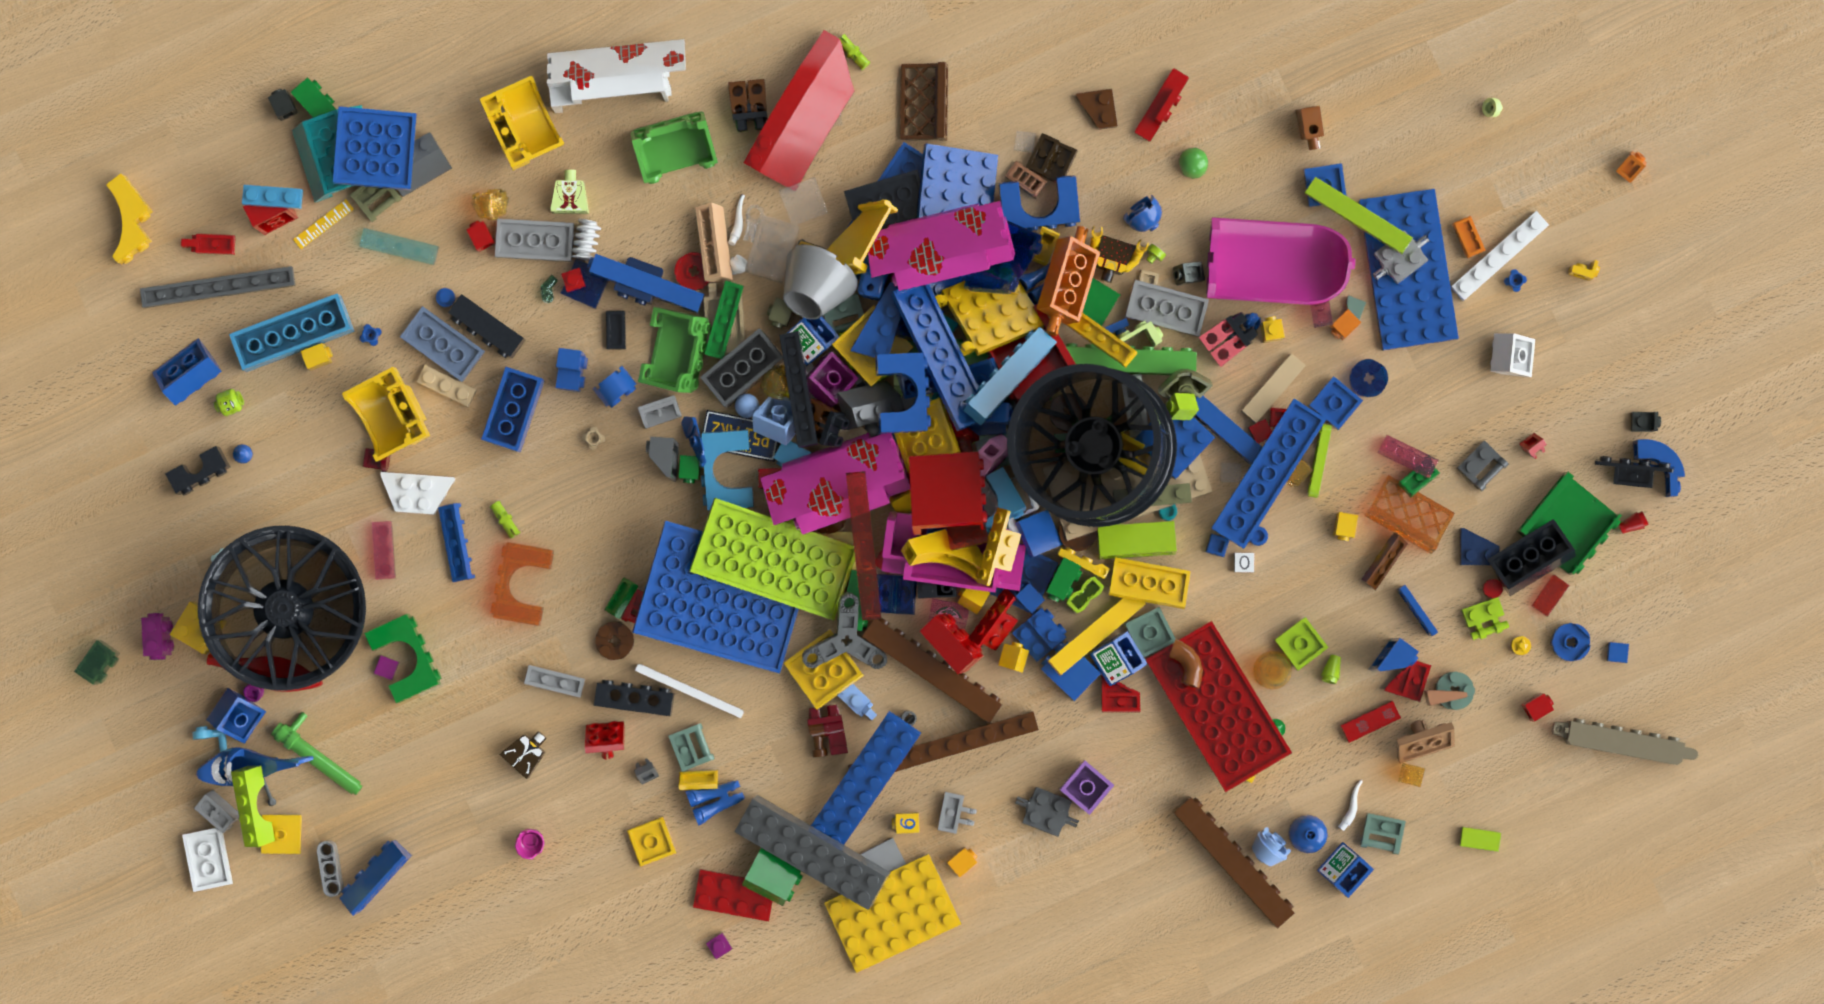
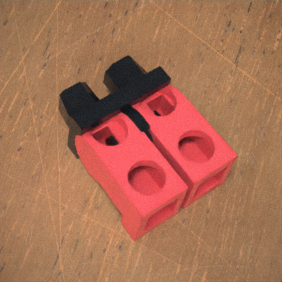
(1233, 334)

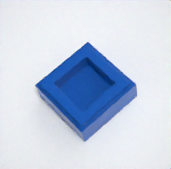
(1217, 545)
(1617, 652)

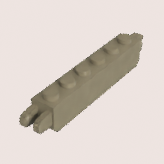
(1624, 743)

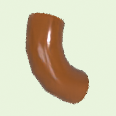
(1190, 662)

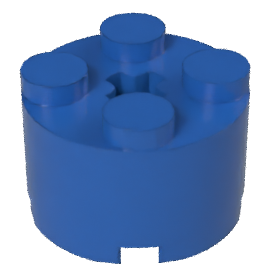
(614, 387)

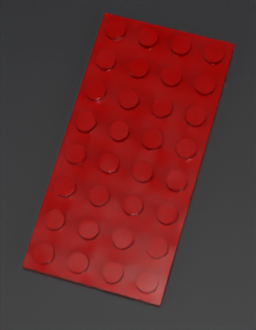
(1224, 712)

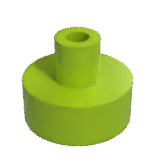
(1155, 253)

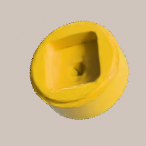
(1520, 645)

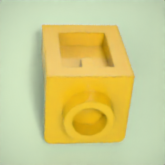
(1581, 271)

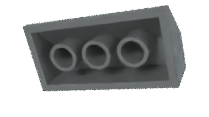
(664, 454)

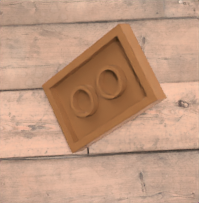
(1425, 741)

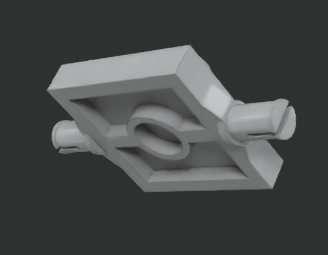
(1399, 265)

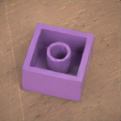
(1086, 787)

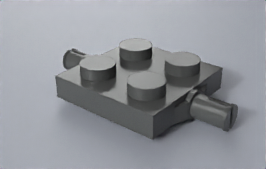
(1047, 811)

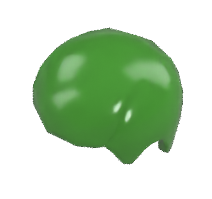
(1193, 163)

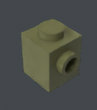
(779, 313)

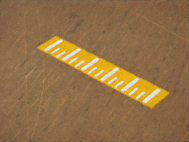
(323, 224)

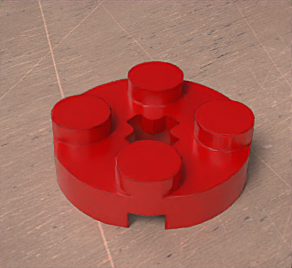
(684, 277)

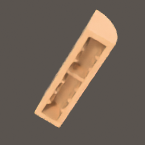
(713, 243)

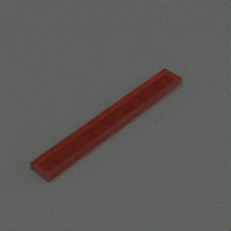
(863, 545)

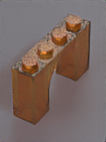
(506, 605)

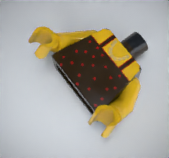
(1115, 255)

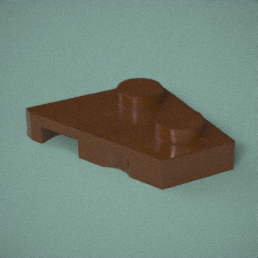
(1100, 107)

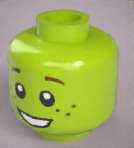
(229, 402)

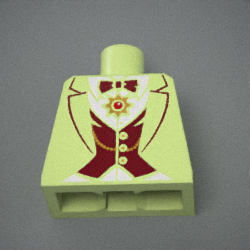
(569, 195)

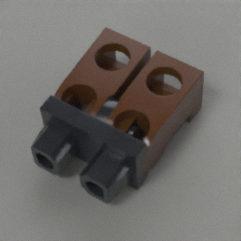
(748, 110)
(828, 423)

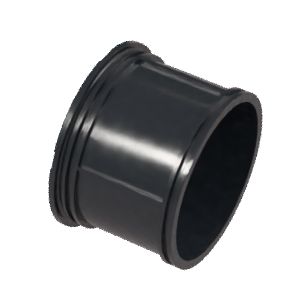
(1093, 445)
(280, 607)

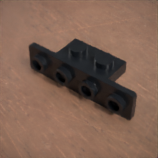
(1633, 473)

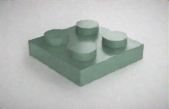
(1150, 632)

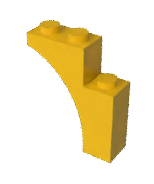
(133, 211)
(936, 549)

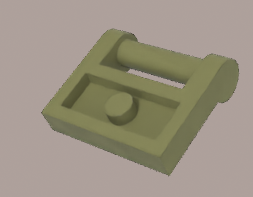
(366, 196)

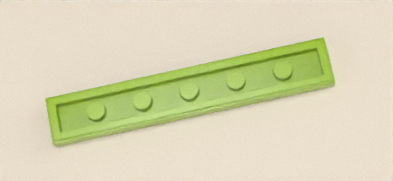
(1358, 215)

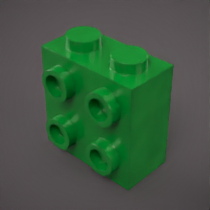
(1061, 582)

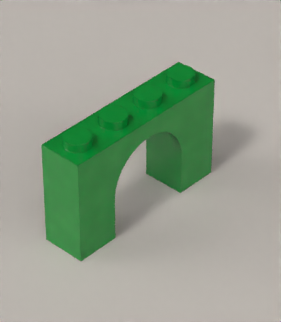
(424, 675)

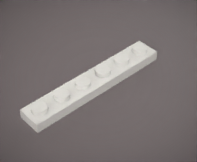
(1499, 256)

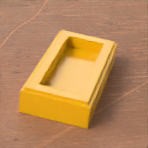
(698, 780)

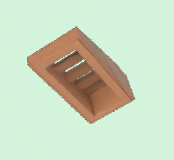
(1034, 193)
(1438, 696)

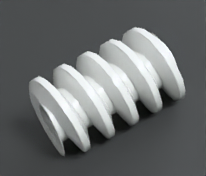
(585, 239)

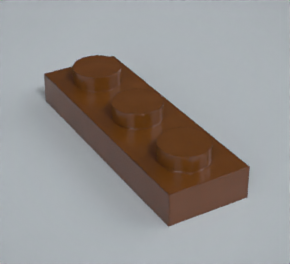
(1384, 561)

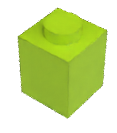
(1182, 406)

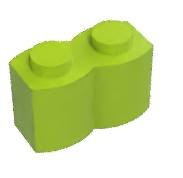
(1089, 590)

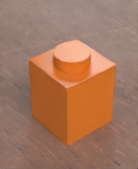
(1344, 325)

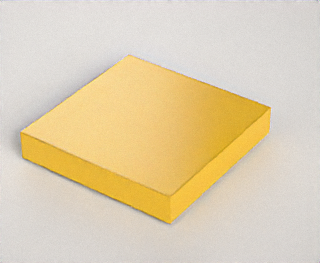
(651, 841)

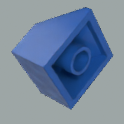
(235, 716)

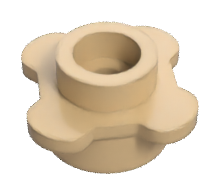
(598, 438)

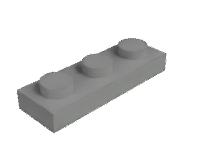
(554, 681)

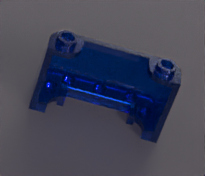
(1004, 277)

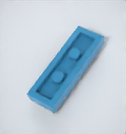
(272, 196)

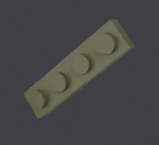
(1172, 495)

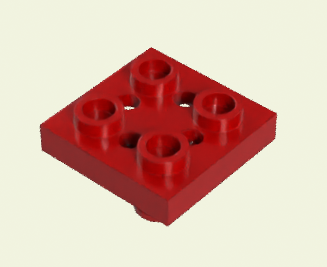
(605, 738)

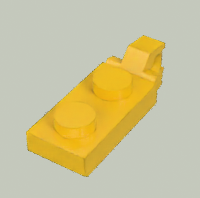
(1085, 562)

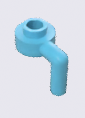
(204, 733)

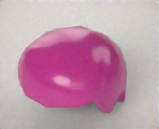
(529, 843)

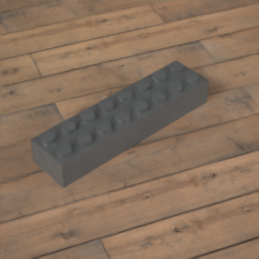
(812, 852)

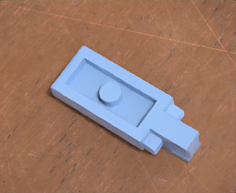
(857, 701)

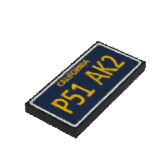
(760, 446)

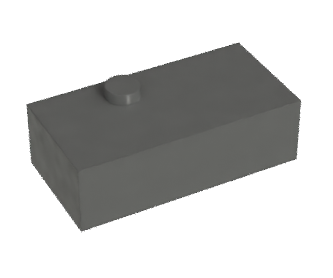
(742, 368)

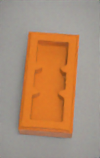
(1468, 237)

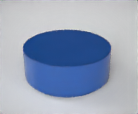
(1259, 537)

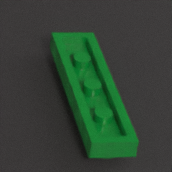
(724, 320)

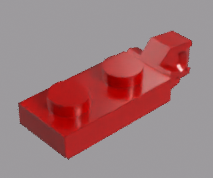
(211, 244)

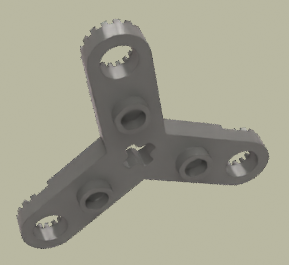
(833, 646)

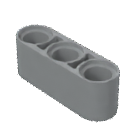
(336, 876)

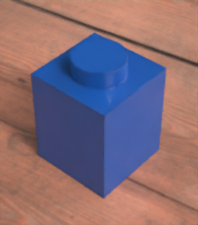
(1029, 597)

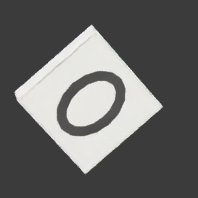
(1243, 562)

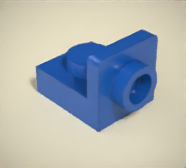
(1118, 327)

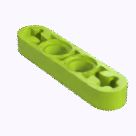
(1319, 461)

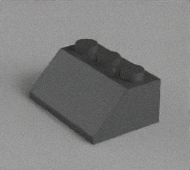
(427, 162)
(866, 402)

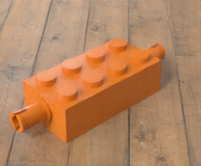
(1068, 280)

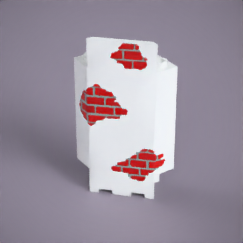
(613, 72)

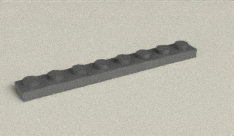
(217, 287)

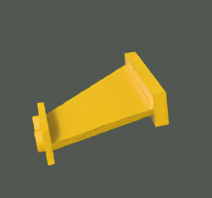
(858, 238)

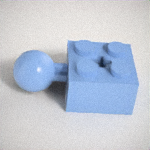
(770, 419)

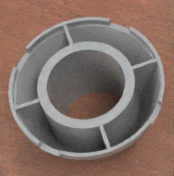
(816, 281)

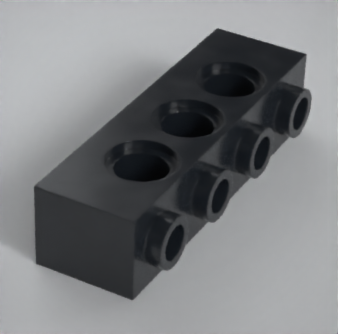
(604, 699)

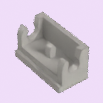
(659, 412)
(217, 811)

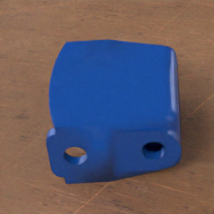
(873, 287)

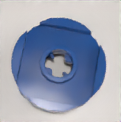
(1570, 631)

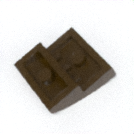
(1051, 158)

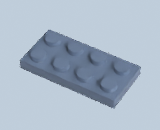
(442, 344)

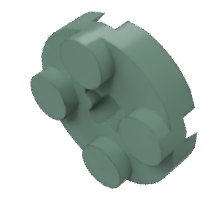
(1463, 682)

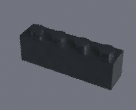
(487, 326)

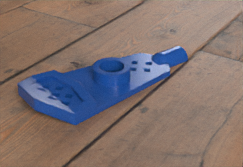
(692, 433)

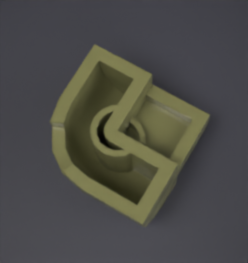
(1185, 382)

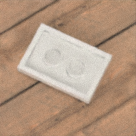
(207, 859)

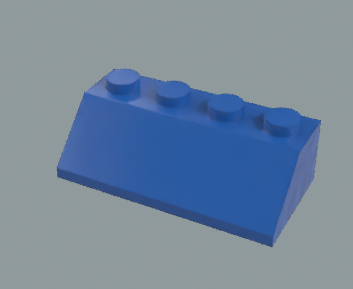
(375, 877)

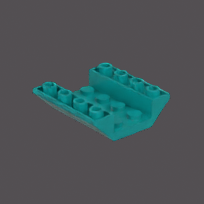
(316, 148)

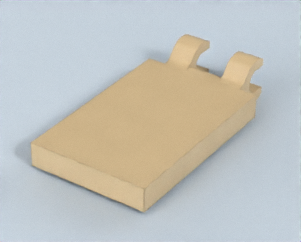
(710, 307)

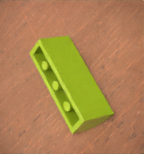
(1136, 540)

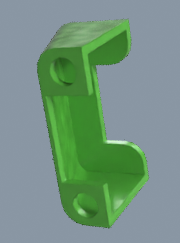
(676, 351)

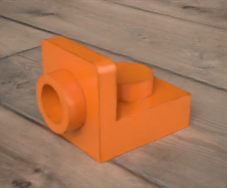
(1632, 166)

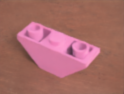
(993, 453)

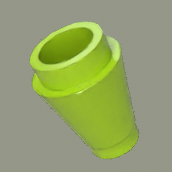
(1331, 671)

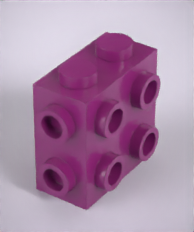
(156, 636)

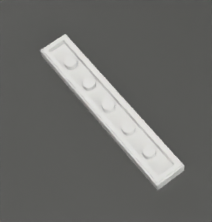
(689, 690)

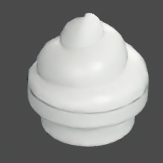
(738, 264)

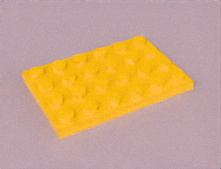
(905, 913)

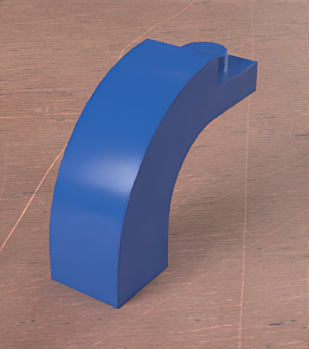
(1659, 452)

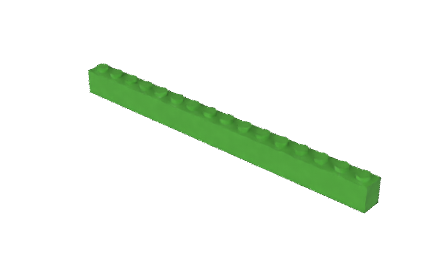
(1145, 362)

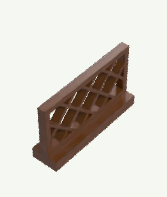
(941, 101)

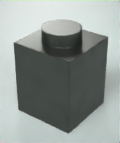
(282, 104)

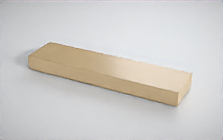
(1273, 388)

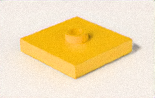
(286, 834)

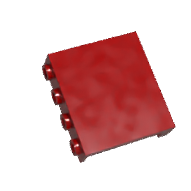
(1055, 359)
(947, 490)

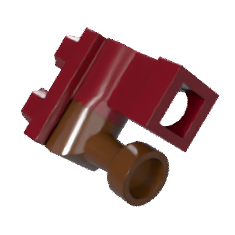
(827, 726)

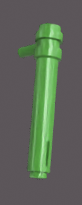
(293, 741)

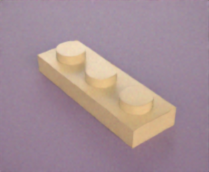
(446, 386)

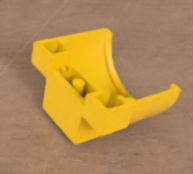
(525, 126)
(388, 412)

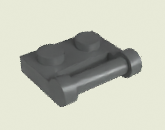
(1478, 461)

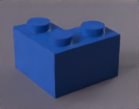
(570, 369)

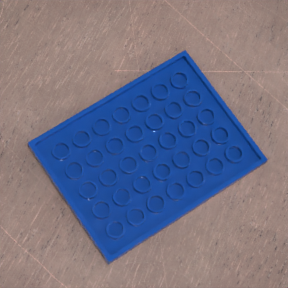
(709, 613)

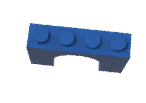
(1065, 211)
(913, 368)

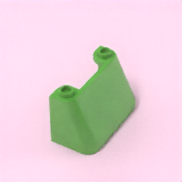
(673, 146)

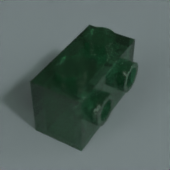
(97, 662)

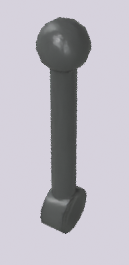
(271, 802)

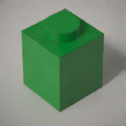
(689, 469)

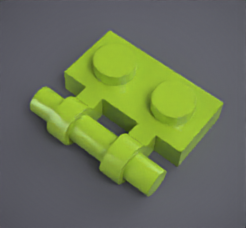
(1483, 612)

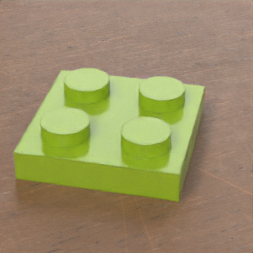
(1301, 643)

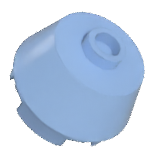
(1270, 847)

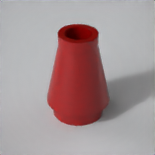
(1633, 523)

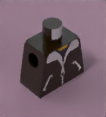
(525, 753)

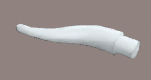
(738, 225)
(1350, 815)

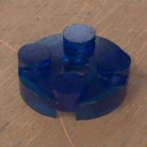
(1374, 369)

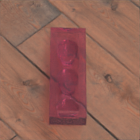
(1408, 456)
(383, 550)

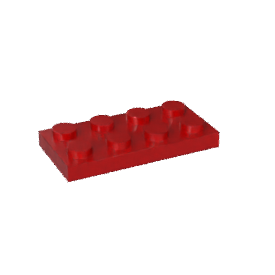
(726, 895)

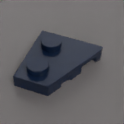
(1475, 549)

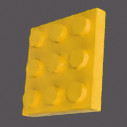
(864, 364)
(937, 440)
(825, 680)

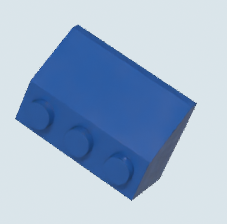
(186, 372)
(1395, 655)

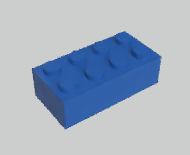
(513, 409)

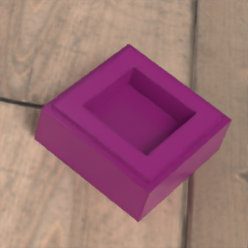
(386, 667)

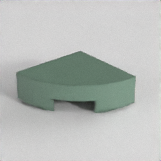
(1355, 306)

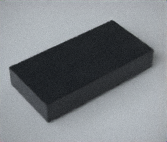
(615, 330)

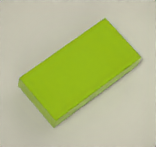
(1480, 839)

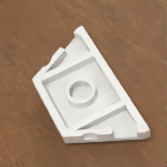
(416, 492)

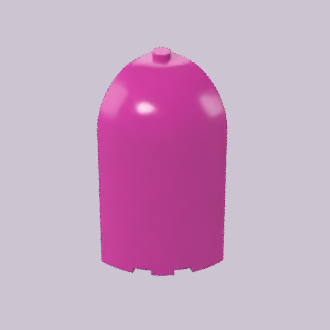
(1276, 261)

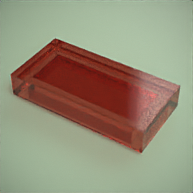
(1550, 595)

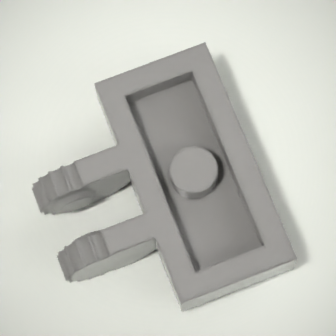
(951, 813)

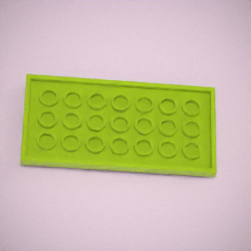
(773, 560)

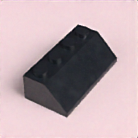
(1532, 557)

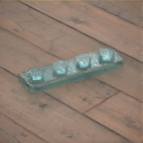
(398, 246)

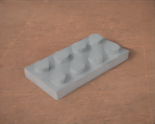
(534, 240)
(1167, 308)

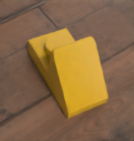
(1049, 241)

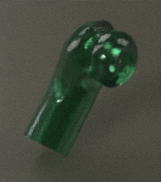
(546, 289)

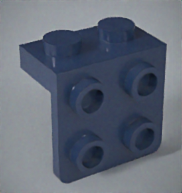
(639, 296)

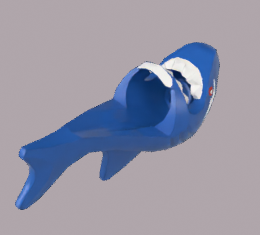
(219, 767)

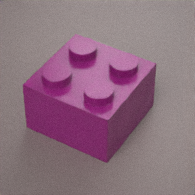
(828, 378)

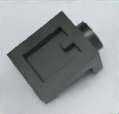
(1188, 273)
(1645, 421)

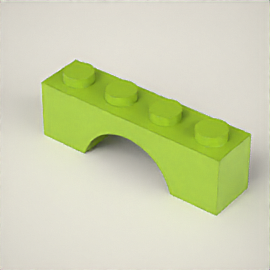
(247, 784)

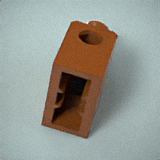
(1310, 117)

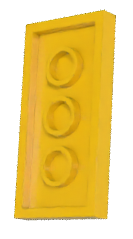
(1149, 583)

